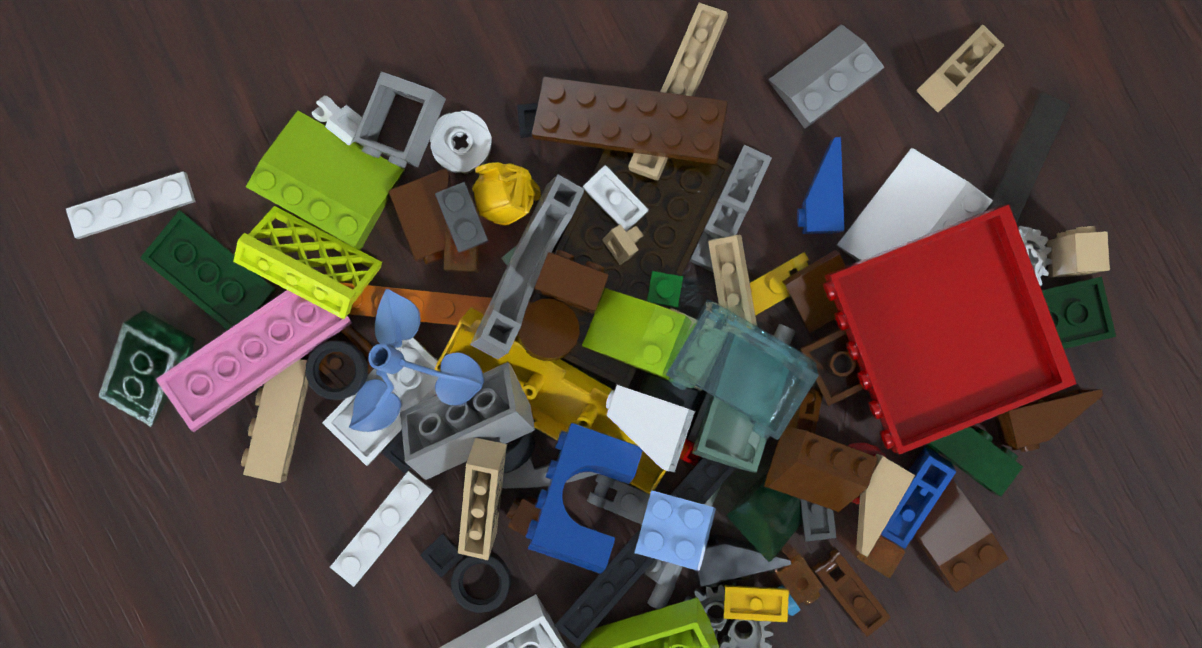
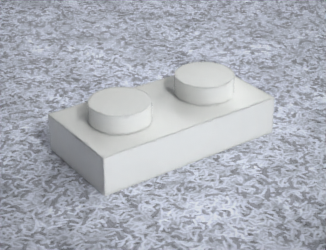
(615, 198)

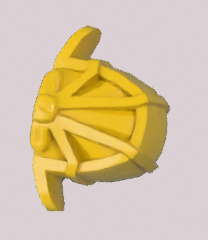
(504, 192)

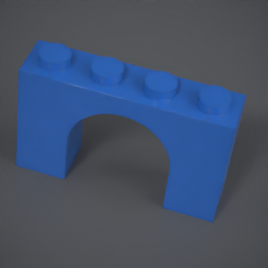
(554, 530)

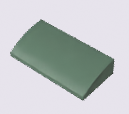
(728, 437)

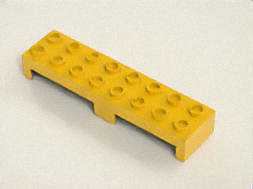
(555, 392)

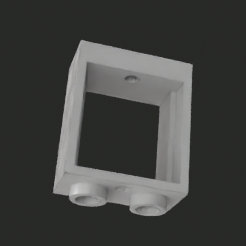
(378, 109)

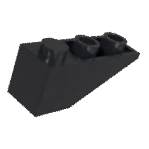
(734, 559)

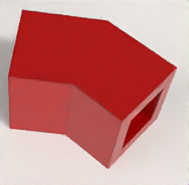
(686, 453)

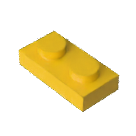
(756, 603)

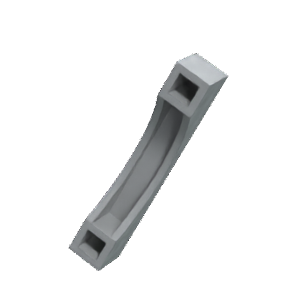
(513, 293)

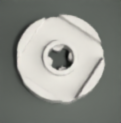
(458, 124)

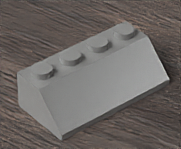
(443, 434)

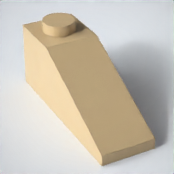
(960, 68)
(879, 501)

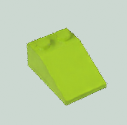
(636, 332)

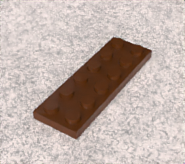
(630, 120)

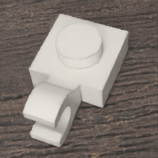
(340, 122)

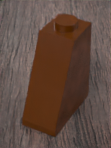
(422, 215)

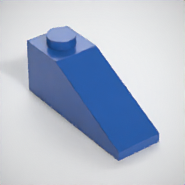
(823, 204)
(930, 480)

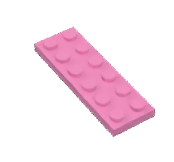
(247, 357)

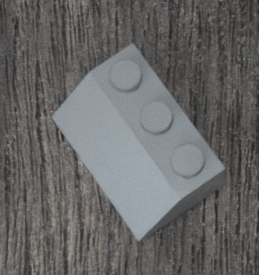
(826, 75)

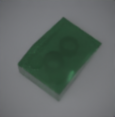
(141, 355)

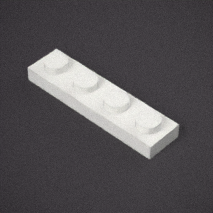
(130, 205)
(381, 528)

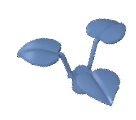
(398, 321)

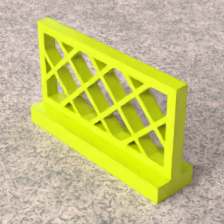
(298, 275)

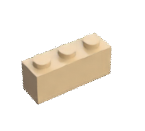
(1078, 252)

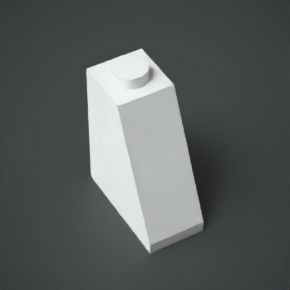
(651, 423)

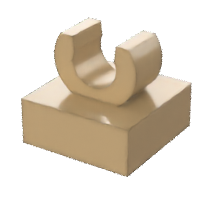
(622, 243)

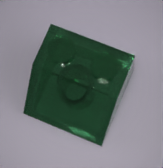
(766, 518)

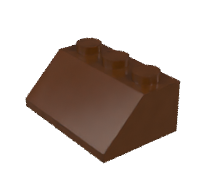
(819, 469)

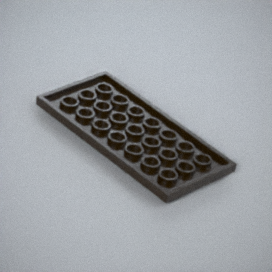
(670, 229)

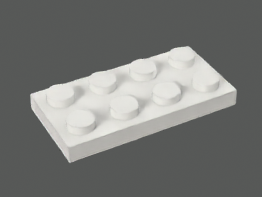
(409, 386)

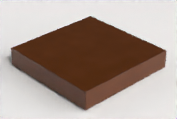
(808, 291)

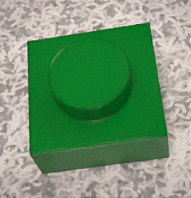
(664, 289)

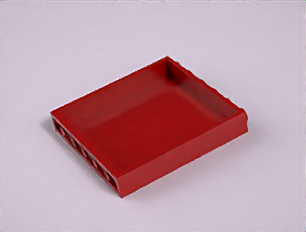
(949, 329)

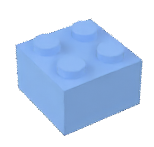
(675, 530)

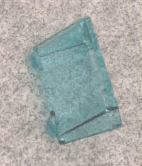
(743, 368)

